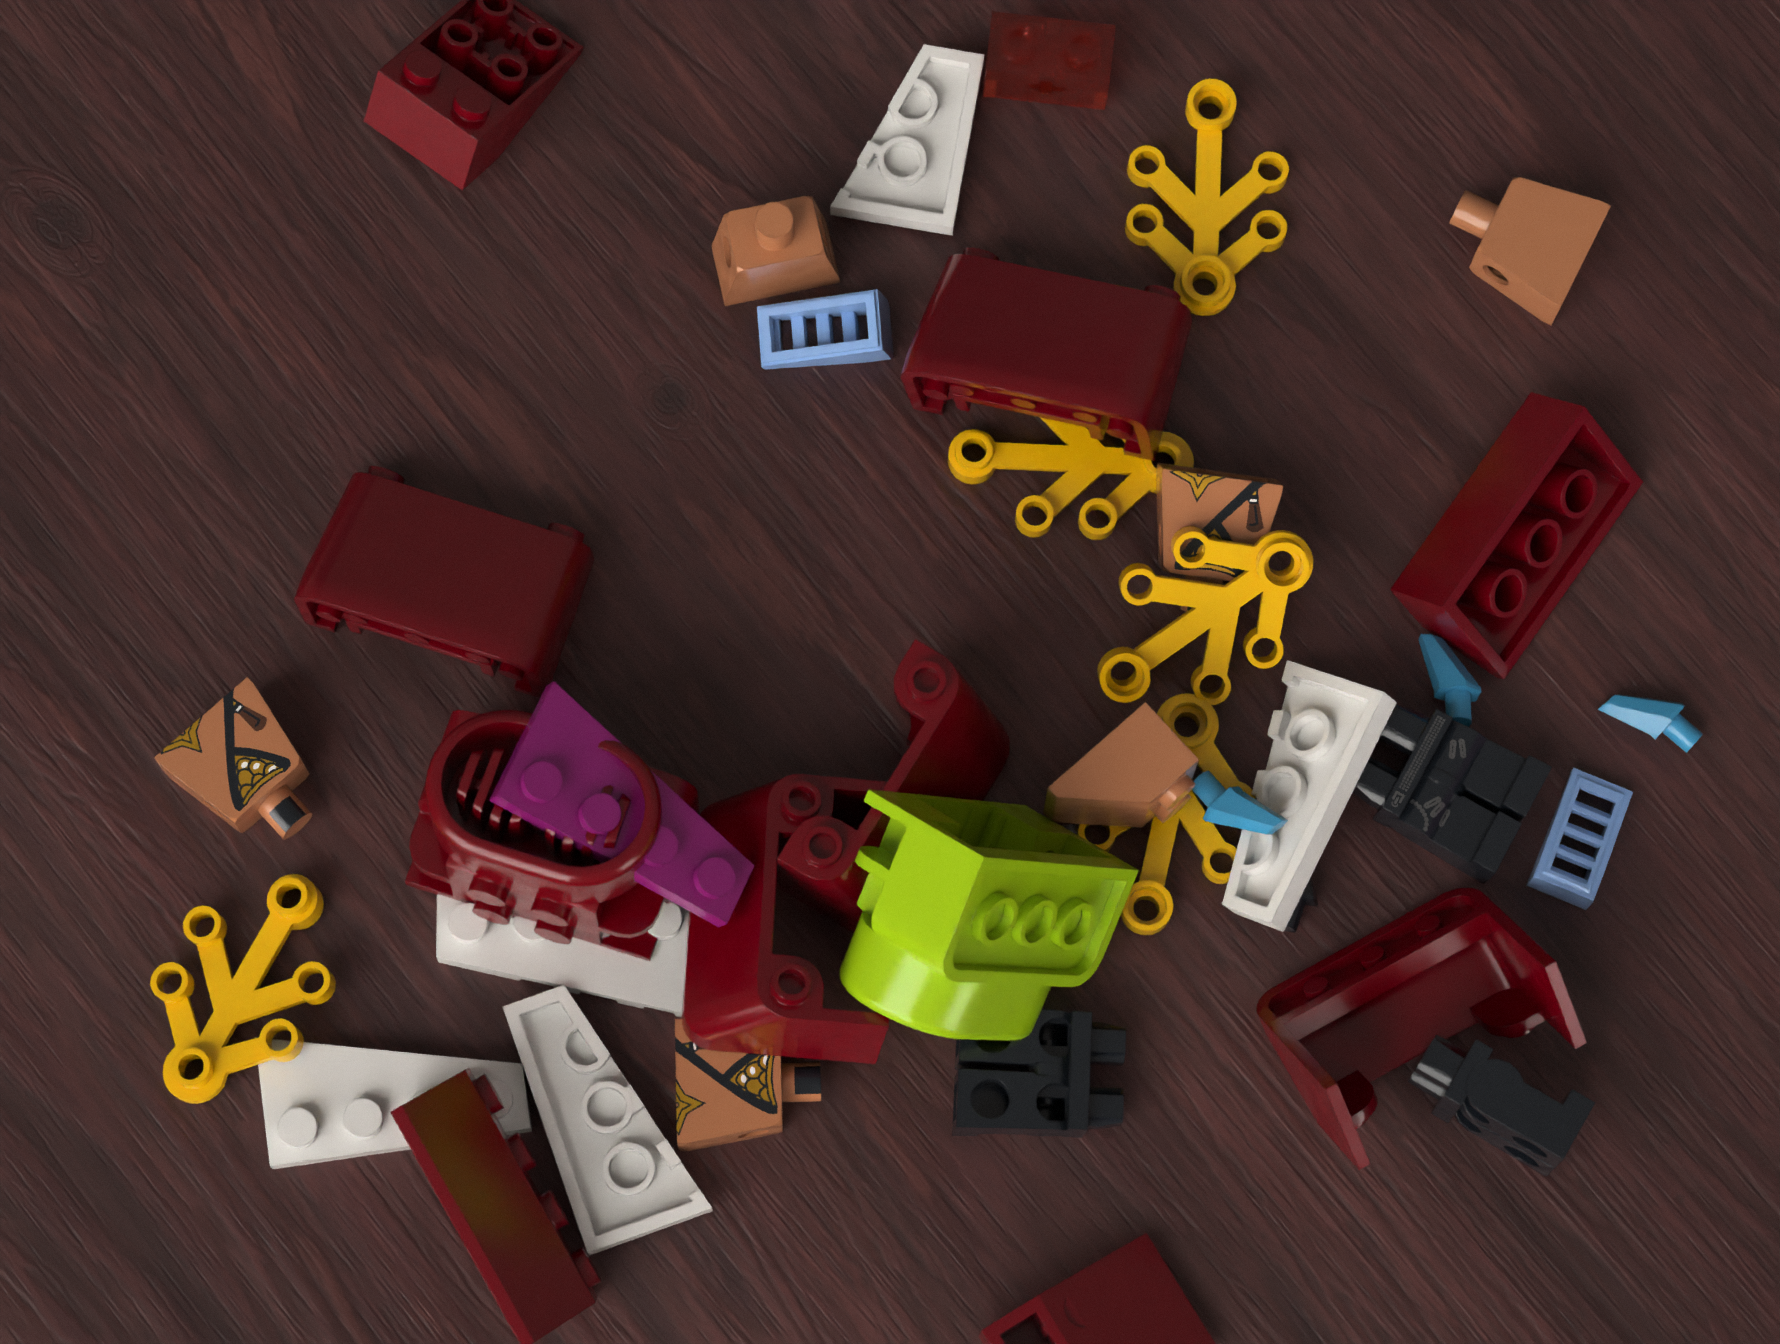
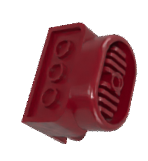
(513, 868)

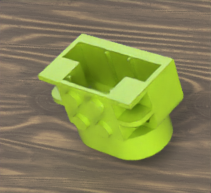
(977, 915)

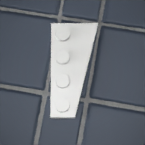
(1311, 771)
(581, 966)
(340, 1099)
(604, 1141)

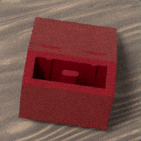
(469, 85)
(1112, 1301)

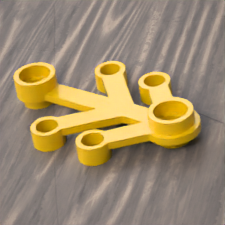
(1206, 210)
(1082, 460)
(1213, 609)
(1162, 835)
(238, 997)

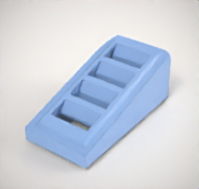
(827, 352)
(1564, 884)

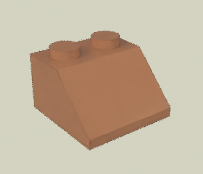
(1126, 777)

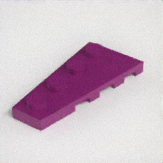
(558, 786)

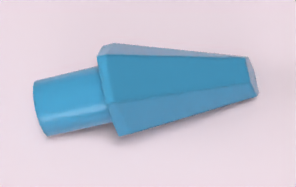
(1449, 678)
(1653, 718)
(1235, 807)

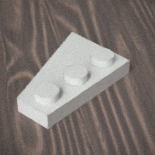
(919, 152)

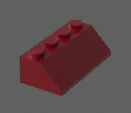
(1518, 533)
(496, 1205)

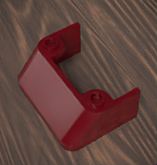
(734, 986)
(1396, 990)

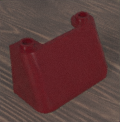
(1049, 348)
(447, 578)
(952, 753)

